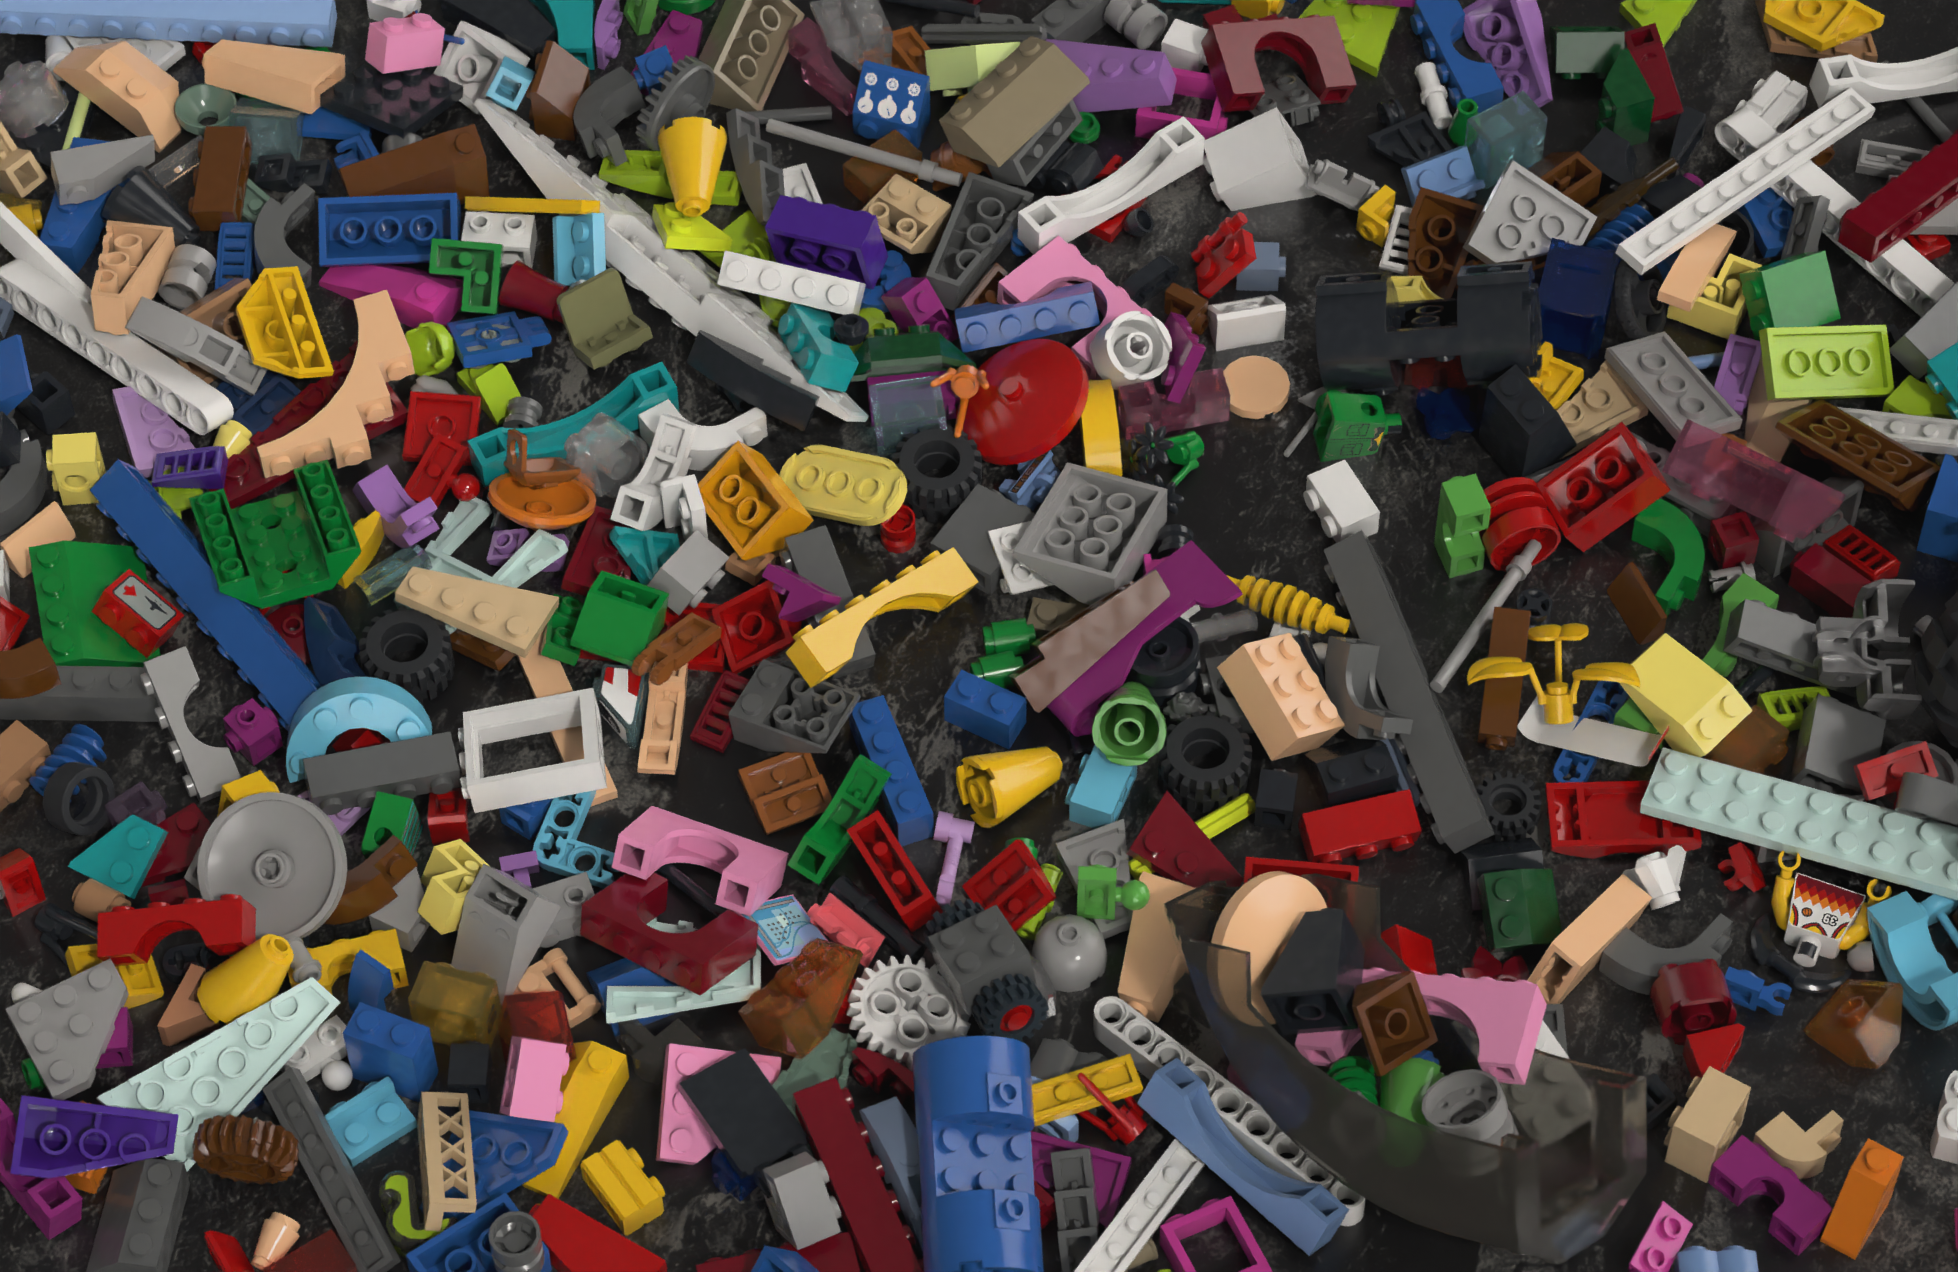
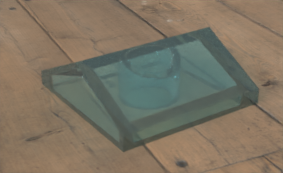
(388, 574)

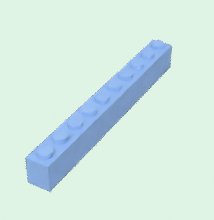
(249, 21)

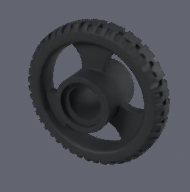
(1638, 299)

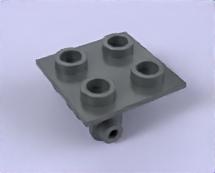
(1291, 98)

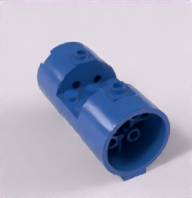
(977, 1156)

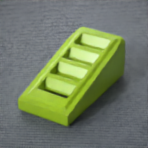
(1783, 699)

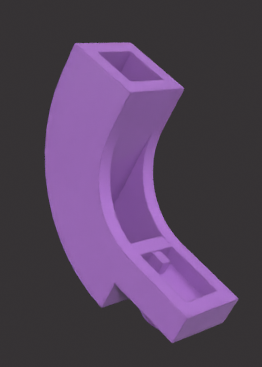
(401, 516)

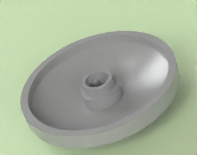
(279, 859)

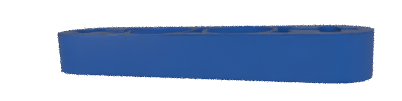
(1594, 706)

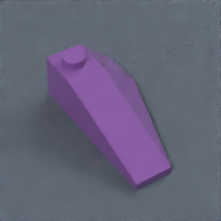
(1513, 41)

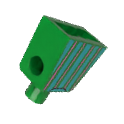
(391, 817)

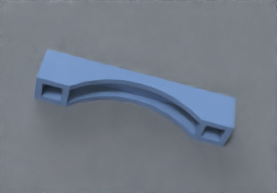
(1297, 1208)

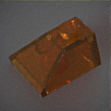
(1860, 1022)

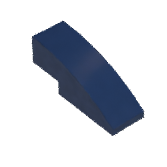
(330, 642)

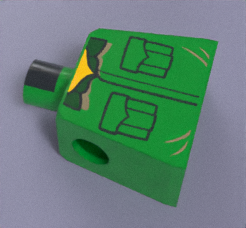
(1352, 426)

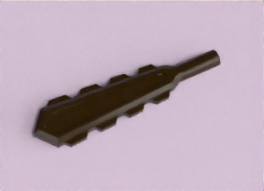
(1628, 194)

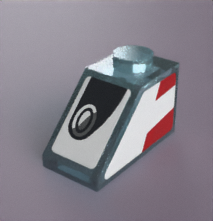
(622, 701)

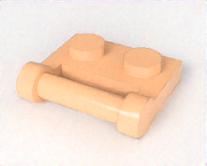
(555, 961)

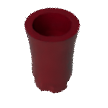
(531, 292)

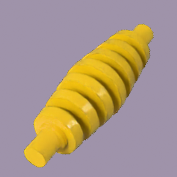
(1288, 606)

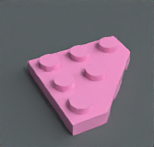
(680, 1131)

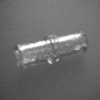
(1222, 626)

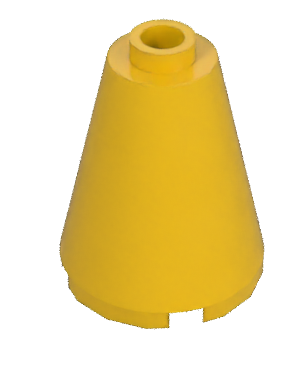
(692, 161)
(1005, 781)
(245, 979)

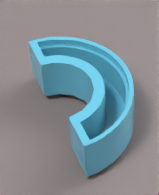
(352, 705)
(1910, 958)

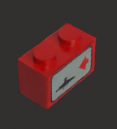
(138, 613)

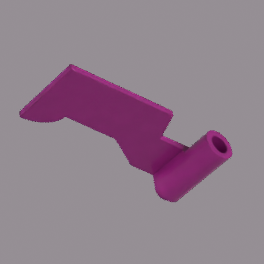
(1191, 581)

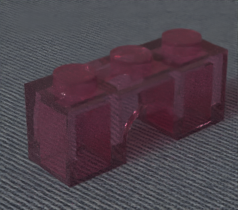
(1202, 404)

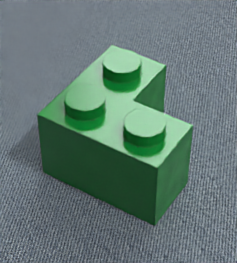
(478, 264)

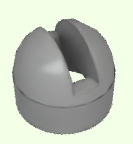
(1861, 956)

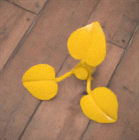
(1557, 697)

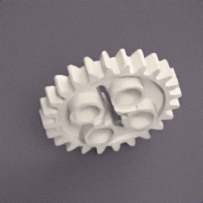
(906, 1010)

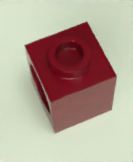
(1733, 540)

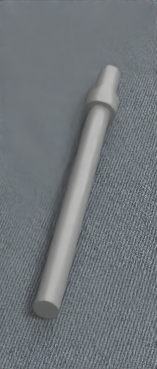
(925, 170)
(1516, 571)

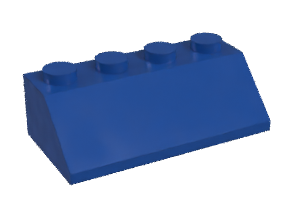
(385, 228)

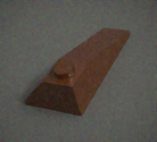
(434, 165)
(1437, 237)

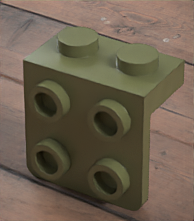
(601, 320)

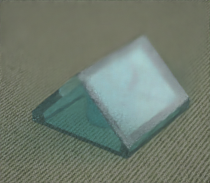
(270, 127)
(904, 408)

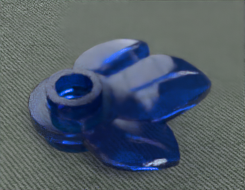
(1446, 412)

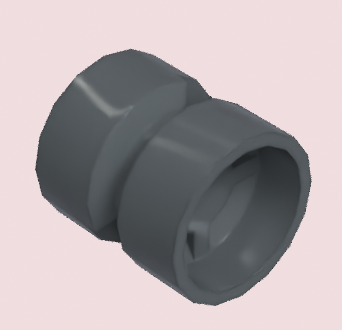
(516, 1243)

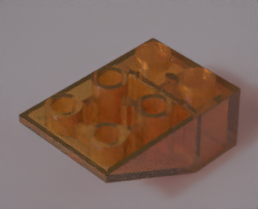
(802, 999)

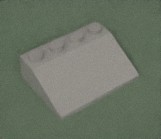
(1092, 531)

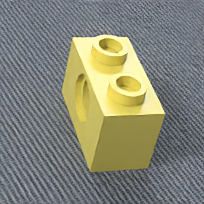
(75, 466)

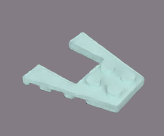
(529, 560)
(639, 1002)

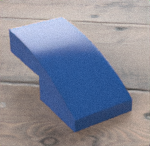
(368, 982)

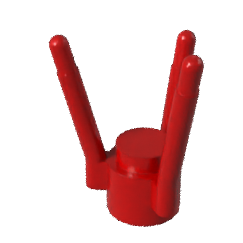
(1124, 1122)

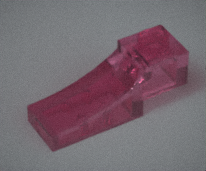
(818, 67)

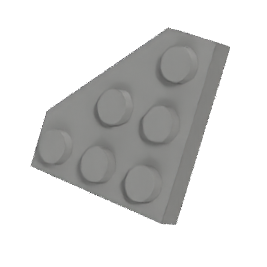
(1524, 218)
(70, 1027)

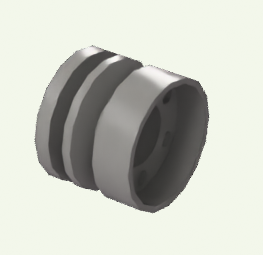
(1469, 1106)

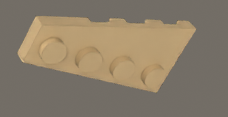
(484, 609)

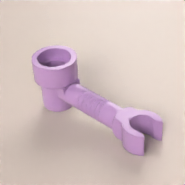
(954, 833)

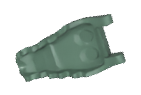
(827, 1060)

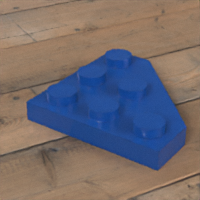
(505, 1154)

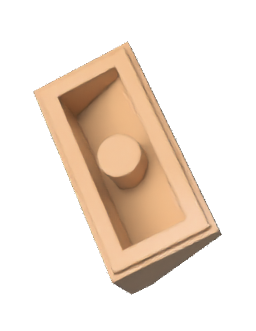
(44, 528)

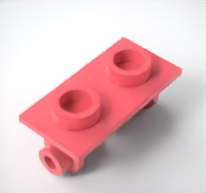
(846, 927)

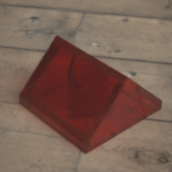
(535, 1017)

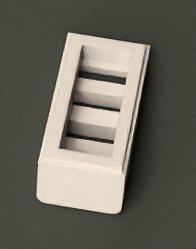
(1400, 216)

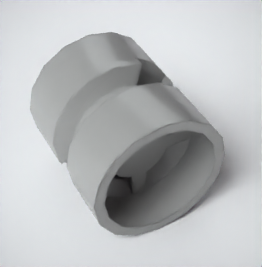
(1137, 20)
(187, 276)

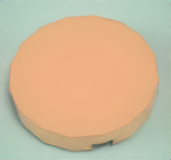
(1256, 386)

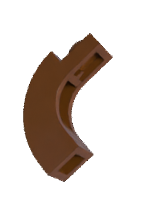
(27, 671)
(372, 882)

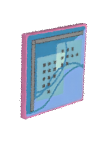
(783, 928)

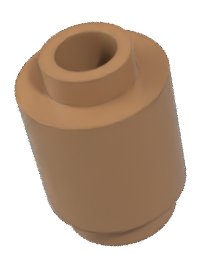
(96, 898)

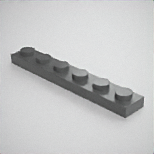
(331, 1173)

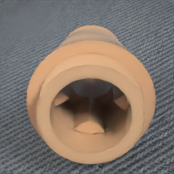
(275, 1240)

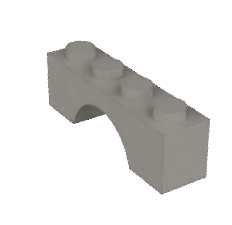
(172, 682)

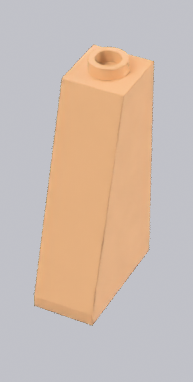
(273, 72)
(1582, 942)
(1151, 955)

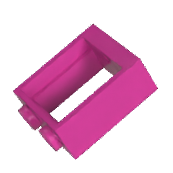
(1188, 84)
(1208, 1215)

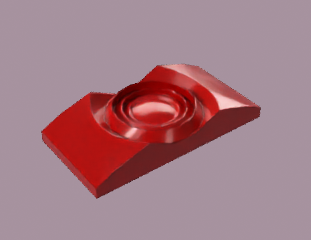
(1607, 820)

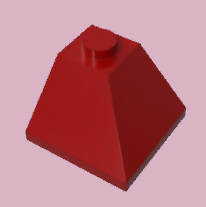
(753, 626)

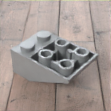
(501, 928)

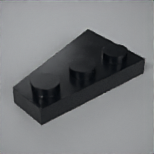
(53, 137)

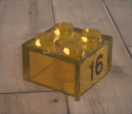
(455, 1004)

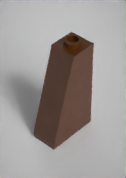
(1503, 694)

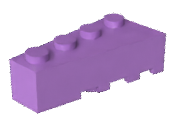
(1120, 76)

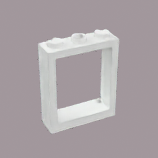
(527, 719)

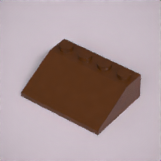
(1862, 454)

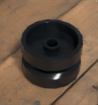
(1169, 662)

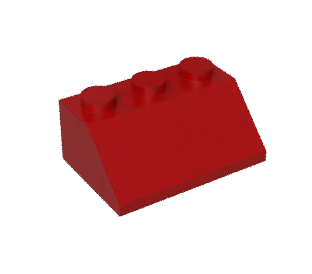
(1602, 487)

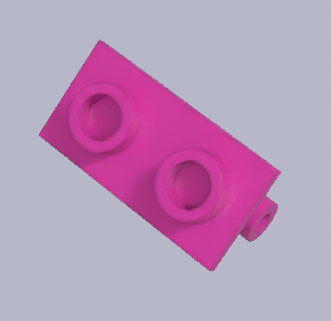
(1660, 1241)

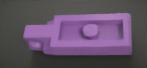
(1738, 371)

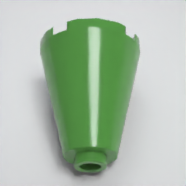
(1129, 726)
(1406, 1086)

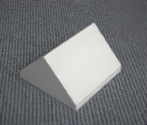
(1247, 322)

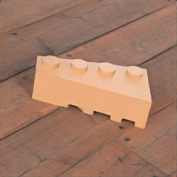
(129, 268)

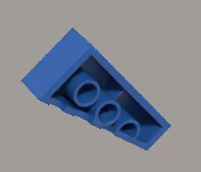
(74, 229)

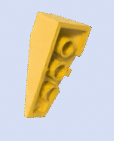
(588, 1096)

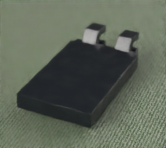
(744, 1116)

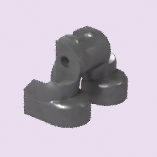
(1843, 650)

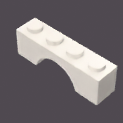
(791, 283)

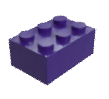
(827, 239)

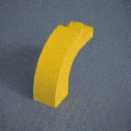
(1100, 429)

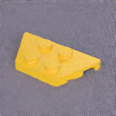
(1822, 22)

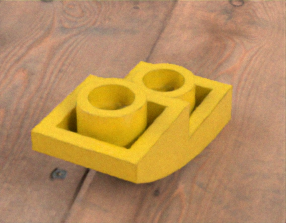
(369, 535)

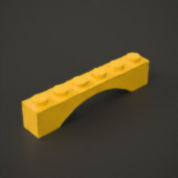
(930, 587)

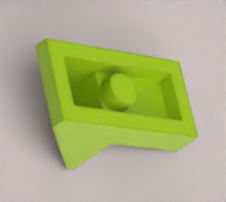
(493, 386)

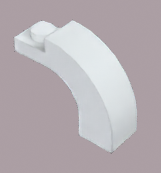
(709, 441)
(640, 501)

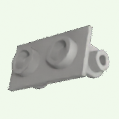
(1328, 181)

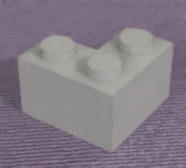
(800, 1200)

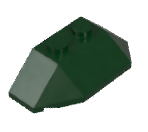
(906, 353)

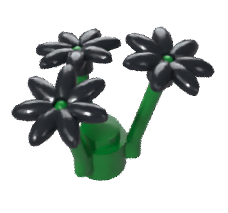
(1180, 450)

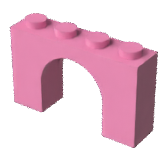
(1061, 266)
(660, 837)

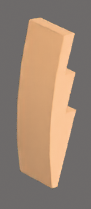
(1695, 267)

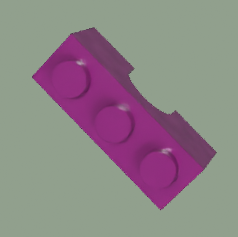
(1749, 1170)

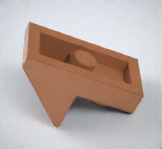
(184, 1014)

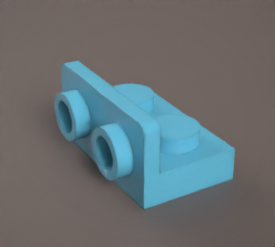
(578, 247)
(370, 1121)

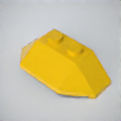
(282, 326)

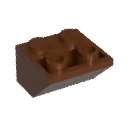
(555, 92)
(1570, 175)

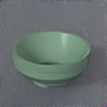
(203, 102)

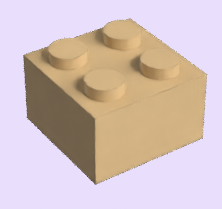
(1706, 1122)

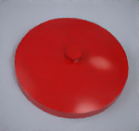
(1030, 401)

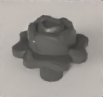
(1184, 704)

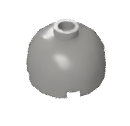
(1070, 952)

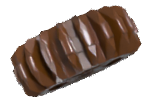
(245, 1149)

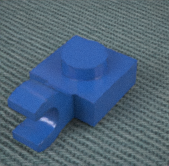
(1750, 991)

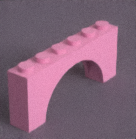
(1499, 1012)

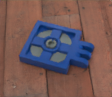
(497, 338)

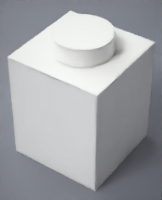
(1184, 46)

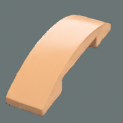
(663, 724)

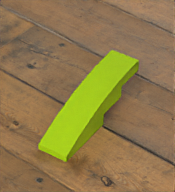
(647, 174)

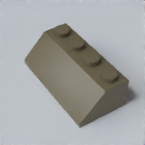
(748, 50)
(1013, 102)

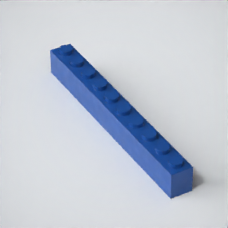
(185, 567)

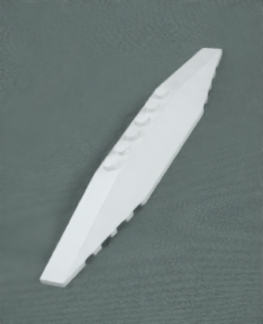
(670, 277)

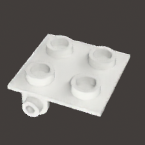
(1017, 576)

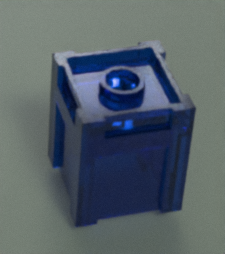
(1577, 296)

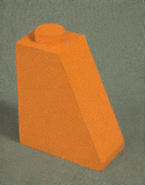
(1862, 1198)

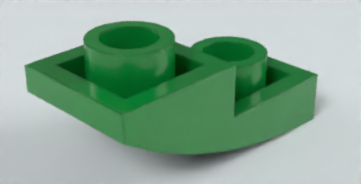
(560, 630)

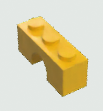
(340, 954)

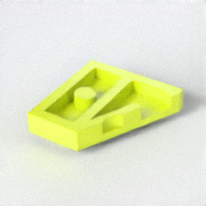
(686, 232)

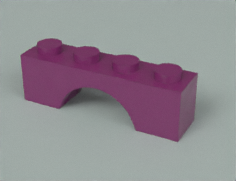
(48, 1202)

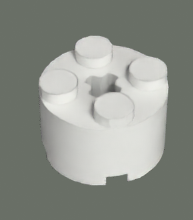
(1144, 336)

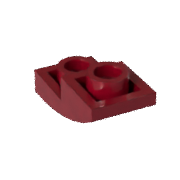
(883, 1072)

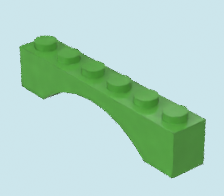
(1722, 662)

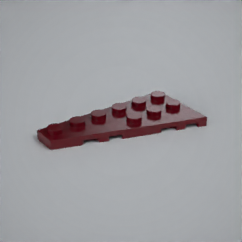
(244, 472)

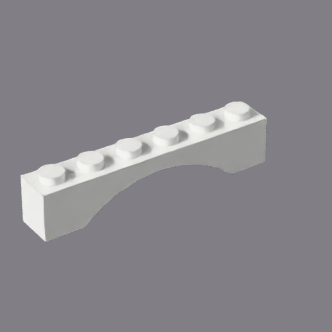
(1883, 80)
(1161, 161)

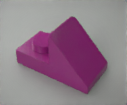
(803, 595)

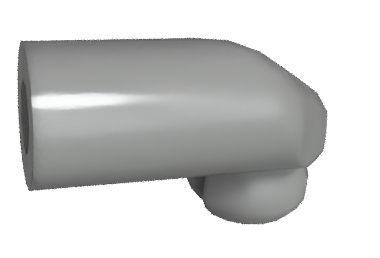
(432, 385)

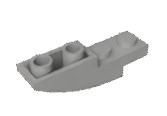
(196, 343)

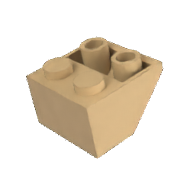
(909, 215)

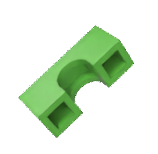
(1460, 517)

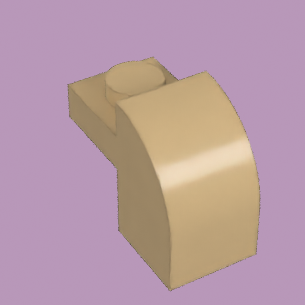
(18, 167)
(1797, 1149)

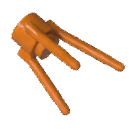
(964, 384)

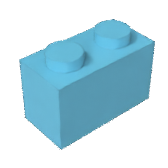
(1100, 790)

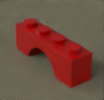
(132, 934)

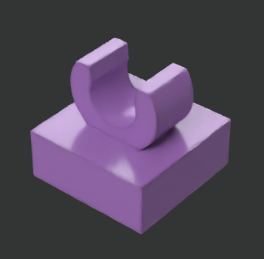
(520, 866)

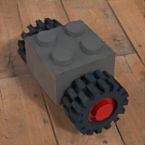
(987, 969)

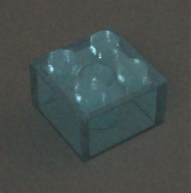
(1503, 134)

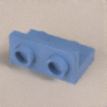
(1445, 173)

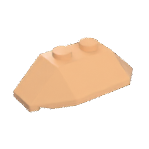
(126, 88)

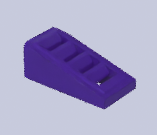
(202, 478)

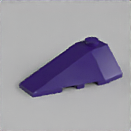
(78, 1137)

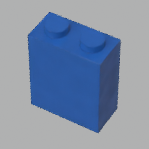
(390, 1047)

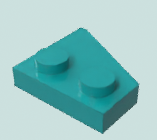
(644, 550)
(122, 855)

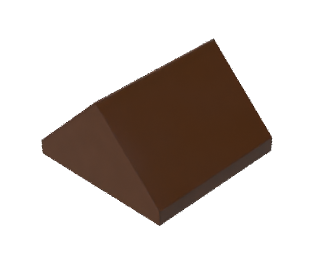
(1392, 1020)

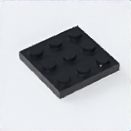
(391, 101)

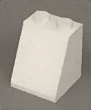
(1257, 163)

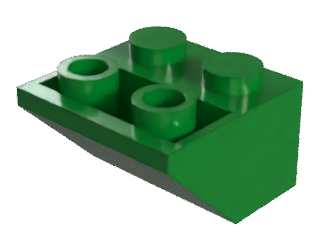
(619, 618)

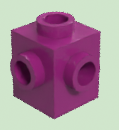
(252, 731)

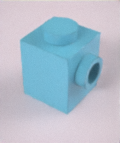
(510, 84)

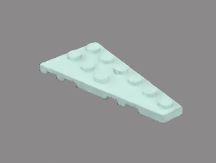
(227, 1066)

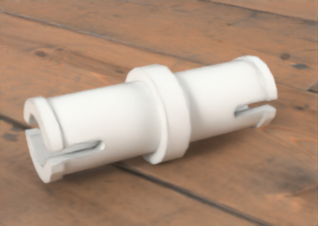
(1433, 95)

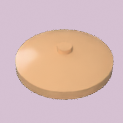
(1262, 922)

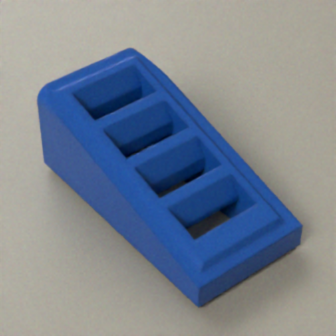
(235, 237)

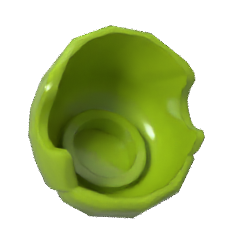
(430, 348)

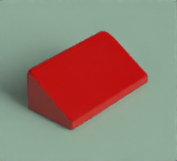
(227, 1252)

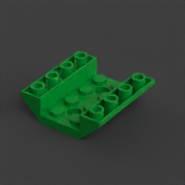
(310, 538)

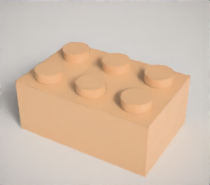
(1280, 696)

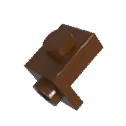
(1188, 303)

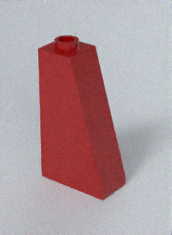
(586, 1245)

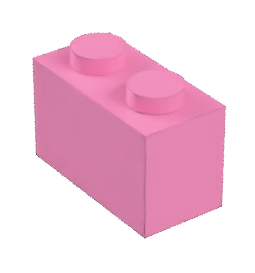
(404, 43)
(534, 1079)

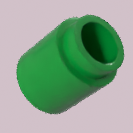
(1008, 636)
(997, 668)

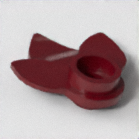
(1486, 965)

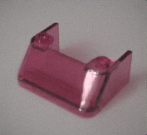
(1751, 482)

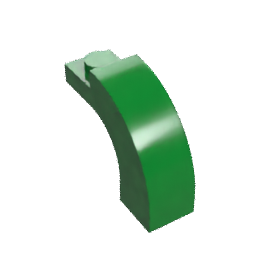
(1679, 543)
(828, 838)

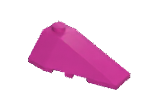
(413, 292)

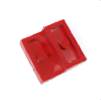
(1013, 884)

